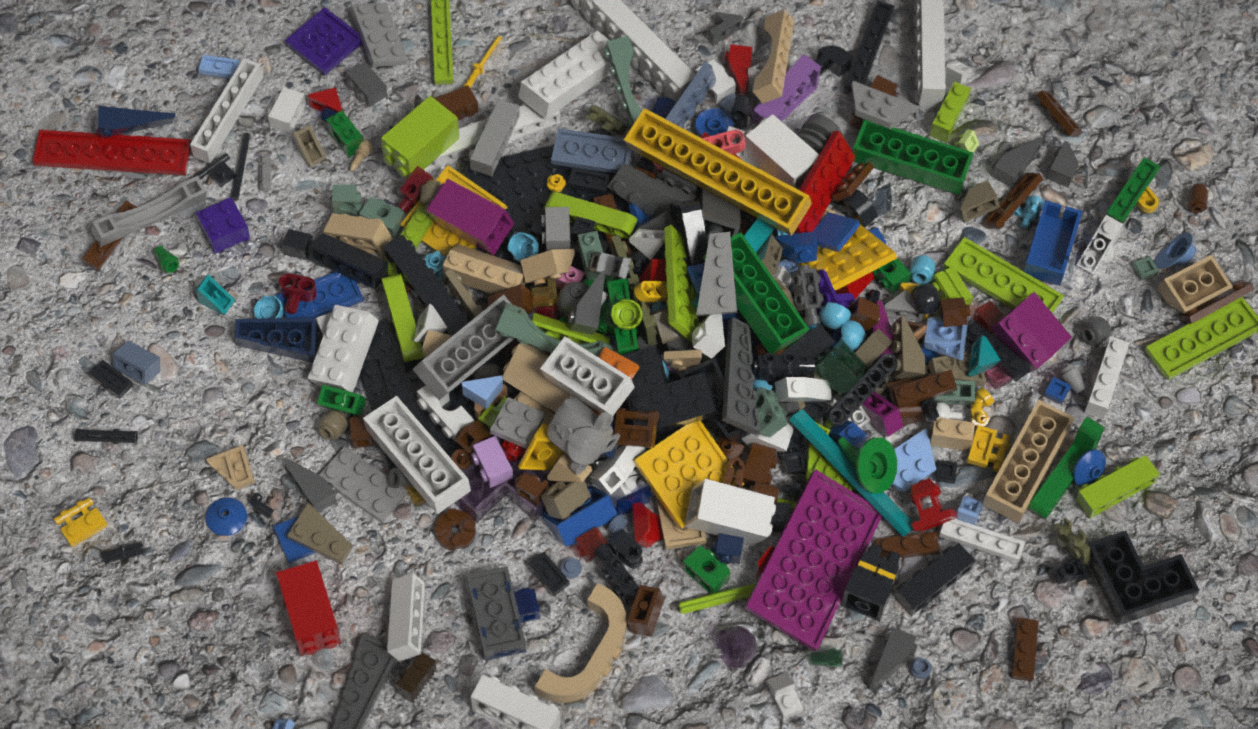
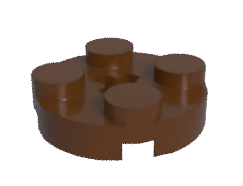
(457, 540)

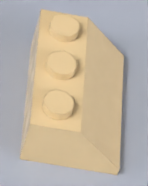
(1194, 285)

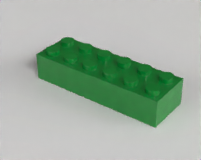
(913, 156)
(763, 300)

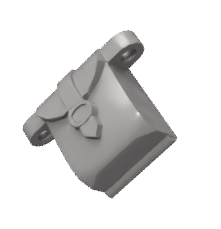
(581, 433)

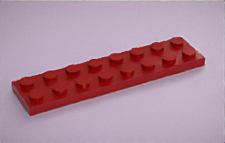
(112, 153)

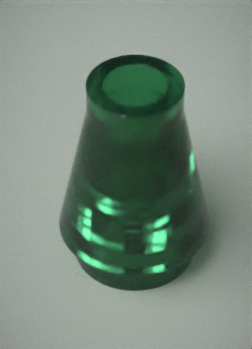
(827, 658)

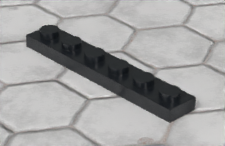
(870, 44)

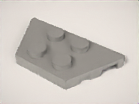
(880, 107)

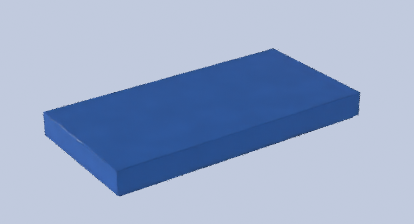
(331, 291)

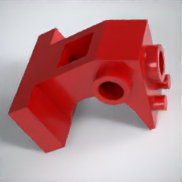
(931, 516)

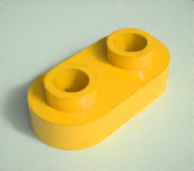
(1148, 198)

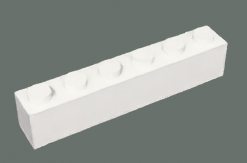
(226, 110)

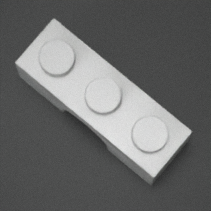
(450, 421)

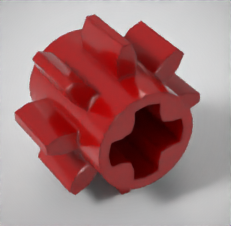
(512, 451)

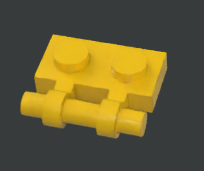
(982, 446)
(84, 526)

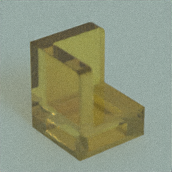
(545, 295)

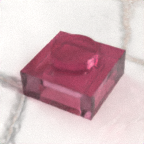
(997, 377)

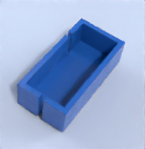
(1052, 243)

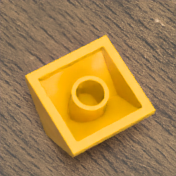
(541, 453)

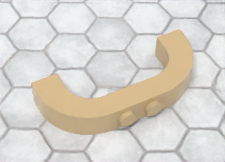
(575, 688)

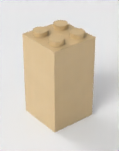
(525, 374)

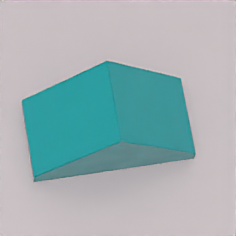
(213, 295)
(982, 357)

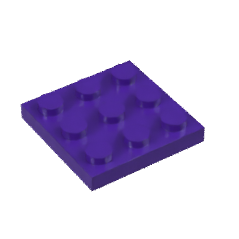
(324, 41)

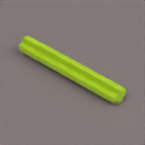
(715, 599)

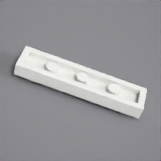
(983, 539)

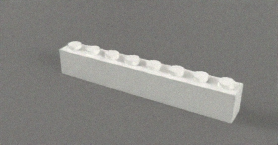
(528, 123)

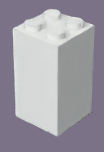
(779, 152)
(730, 511)

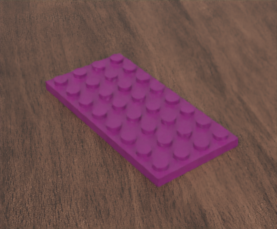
(813, 560)

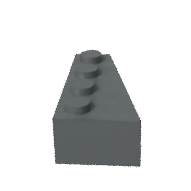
(645, 192)

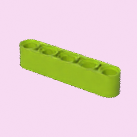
(606, 218)
(402, 317)

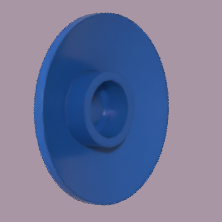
(713, 118)
(1089, 467)
(227, 524)

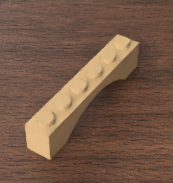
(771, 79)

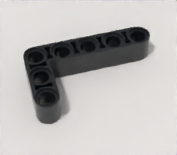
(693, 229)

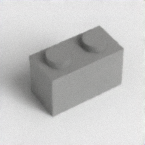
(557, 228)

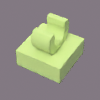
(968, 141)

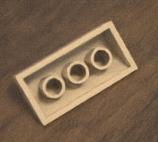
(483, 270)

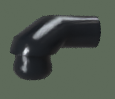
(255, 502)

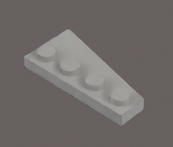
(718, 284)

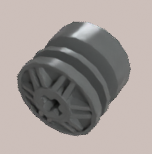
(817, 131)

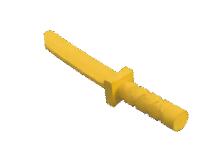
(478, 68)

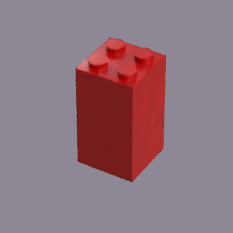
(309, 608)

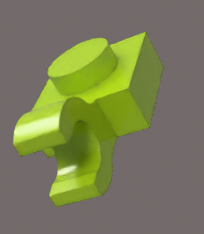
(490, 414)

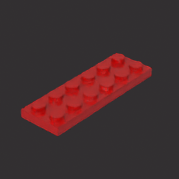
(824, 178)

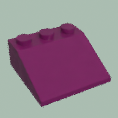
(1032, 332)

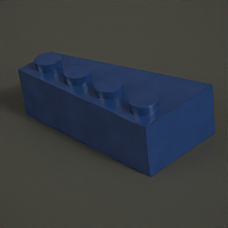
(279, 336)

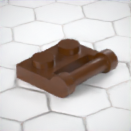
(635, 434)

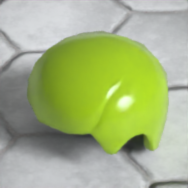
(626, 314)

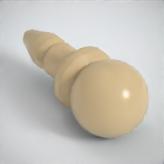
(361, 153)

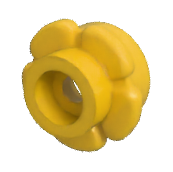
(556, 187)

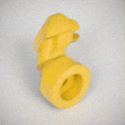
(982, 399)

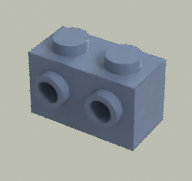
(136, 362)

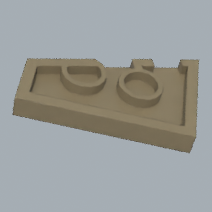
(464, 295)
(958, 367)
(319, 535)

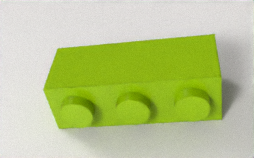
(950, 112)

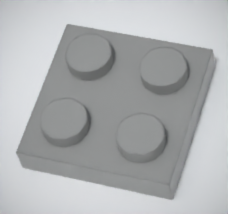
(517, 423)

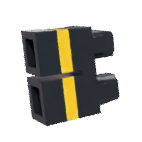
(871, 561)

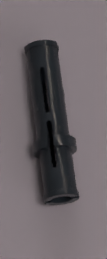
(104, 436)

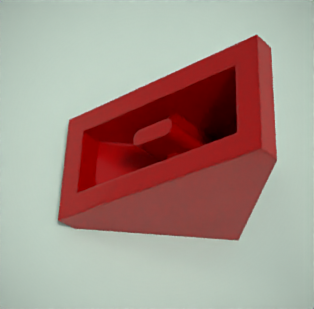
(325, 99)

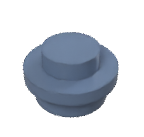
(571, 568)
(921, 668)

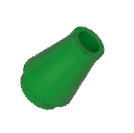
(167, 261)

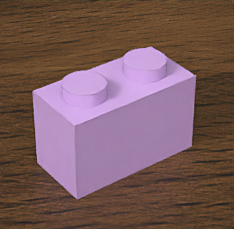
(492, 461)

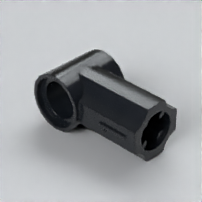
(740, 111)

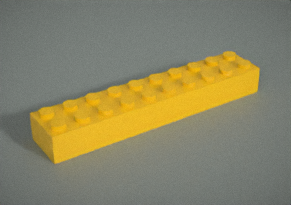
(718, 171)

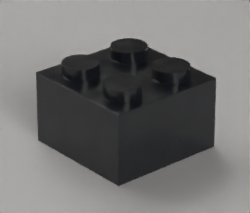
(867, 594)

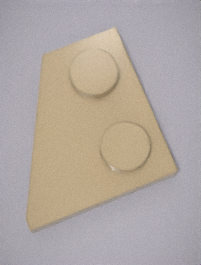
(683, 360)
(233, 467)

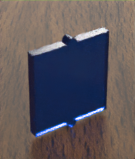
(625, 504)

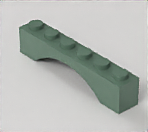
(620, 54)
(516, 323)

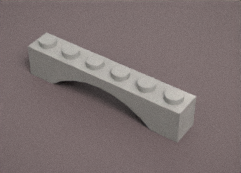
(122, 224)

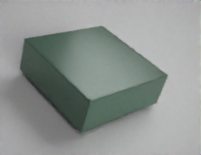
(1145, 268)

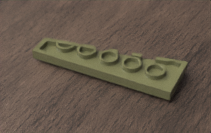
(648, 320)

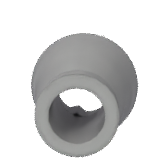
(1073, 377)

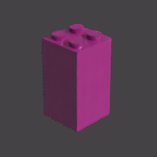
(470, 216)

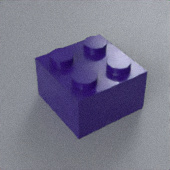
(223, 225)

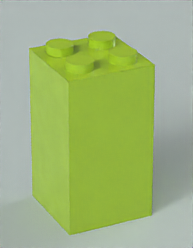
(420, 137)

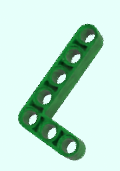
(1062, 476)

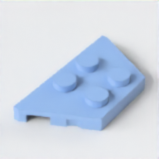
(945, 340)
(914, 461)

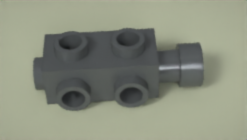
(807, 293)

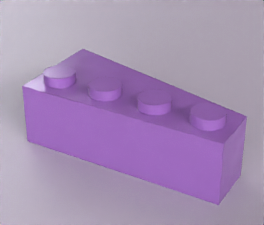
(798, 85)

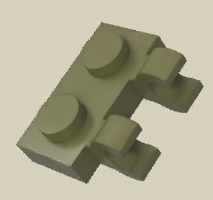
(612, 123)
(1074, 544)

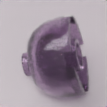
(737, 646)

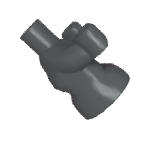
(398, 479)

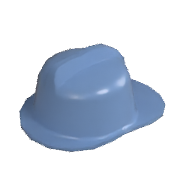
(1178, 252)

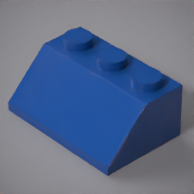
(595, 512)

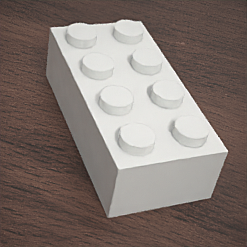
(343, 348)
(587, 377)
(512, 708)

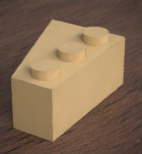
(359, 232)

